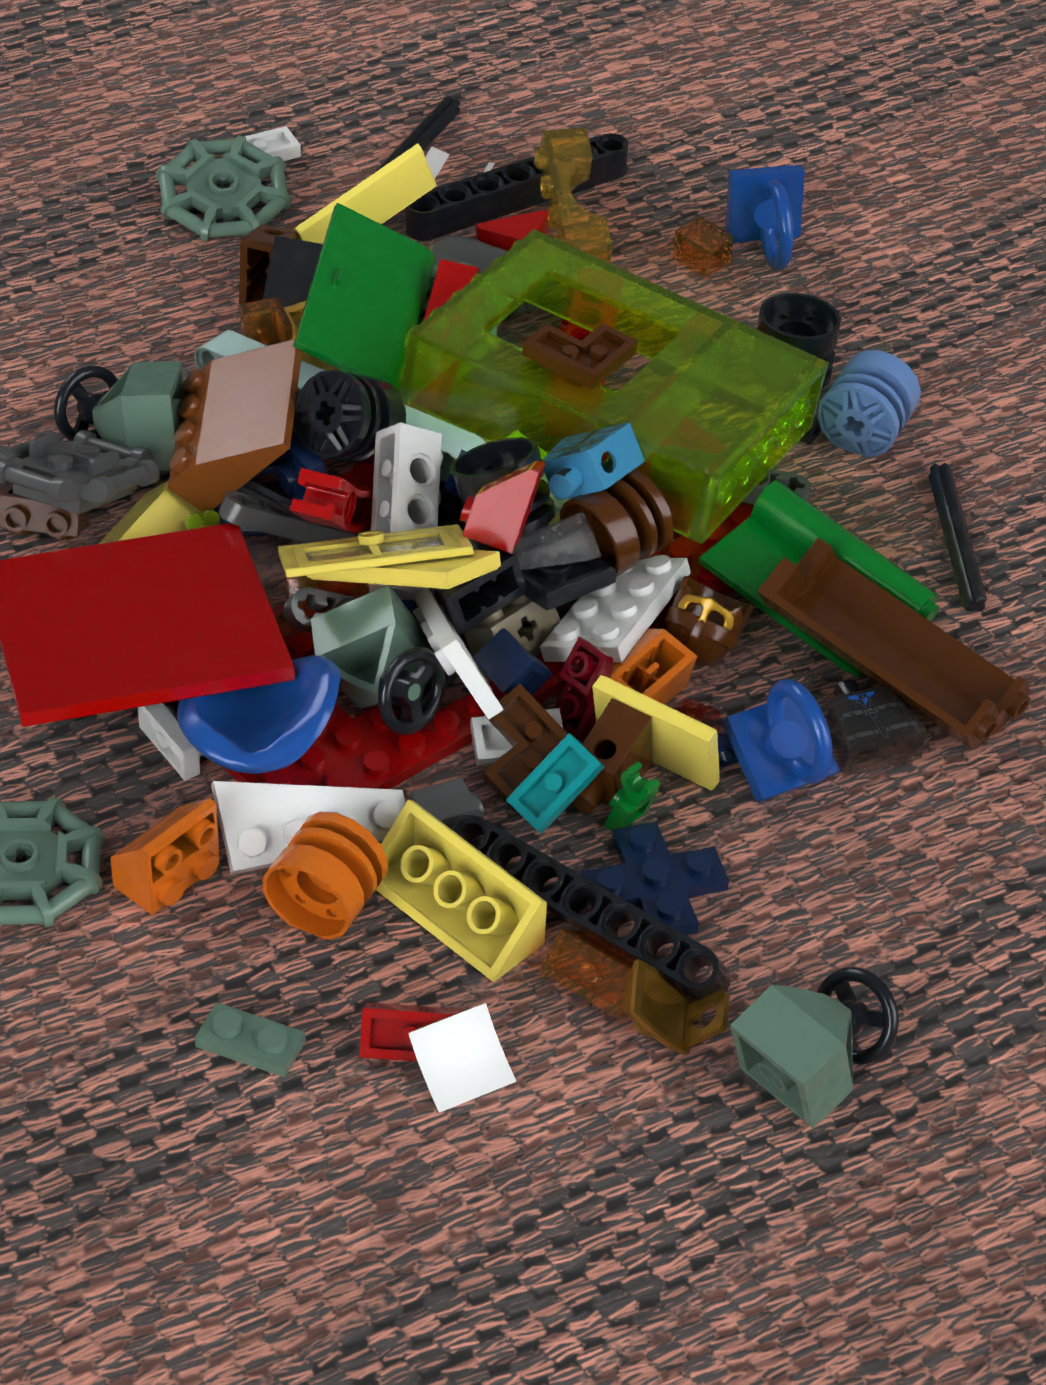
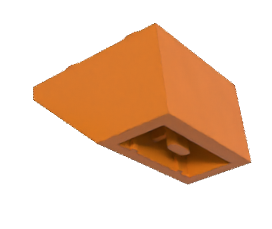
(656, 666)
(169, 856)

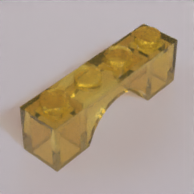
(566, 163)

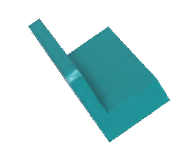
(555, 783)

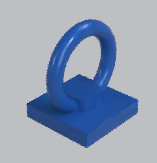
(766, 207)
(782, 741)

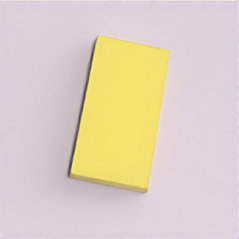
(428, 574)

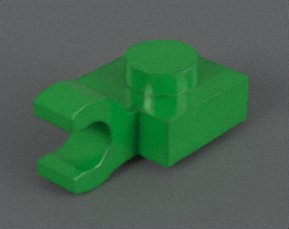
(631, 800)

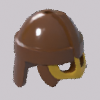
(706, 621)

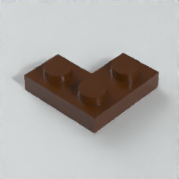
(582, 361)
(530, 733)

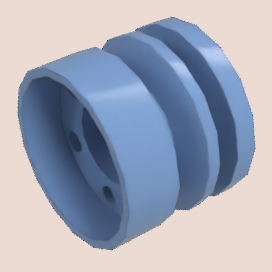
(869, 403)

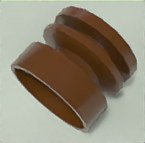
(626, 520)

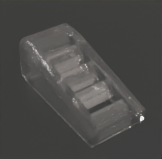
(558, 544)

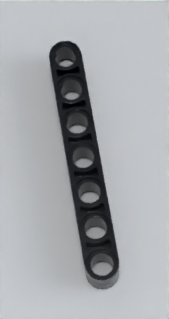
(504, 191)
(606, 916)

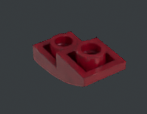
(581, 671)

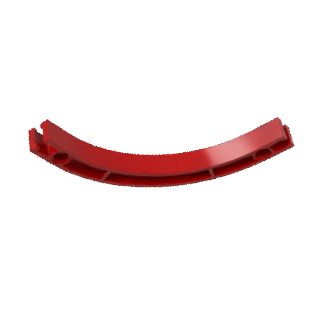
(347, 500)

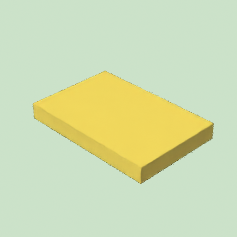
(677, 739)

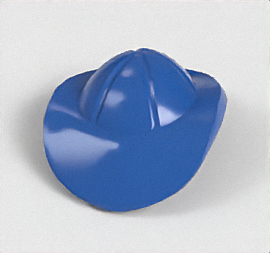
(266, 724)

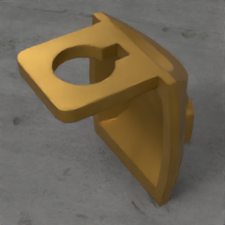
(667, 1013)

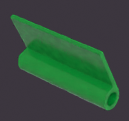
(364, 297)
(787, 527)

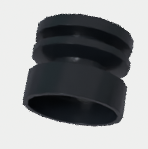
(802, 323)
(342, 412)
(496, 460)

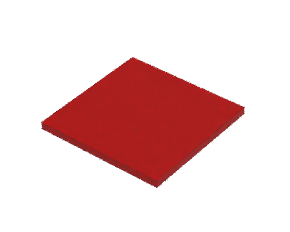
(136, 624)

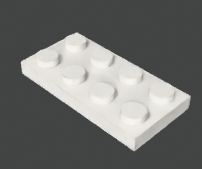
(619, 612)

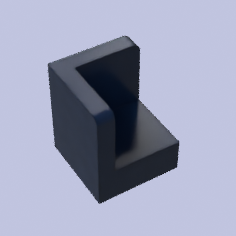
(510, 664)

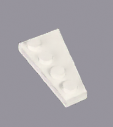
(452, 651)
(264, 817)

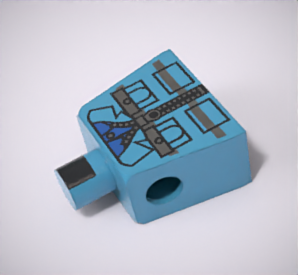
(576, 463)

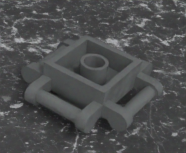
(75, 473)

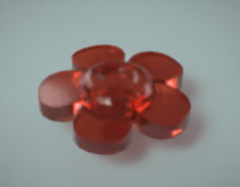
(700, 712)

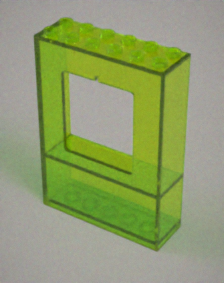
(706, 409)

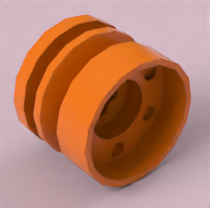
(325, 875)

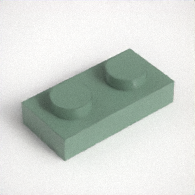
(250, 1039)

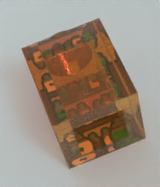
(703, 247)

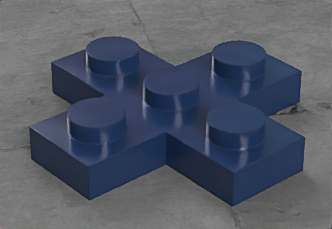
(659, 880)

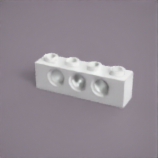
(405, 485)

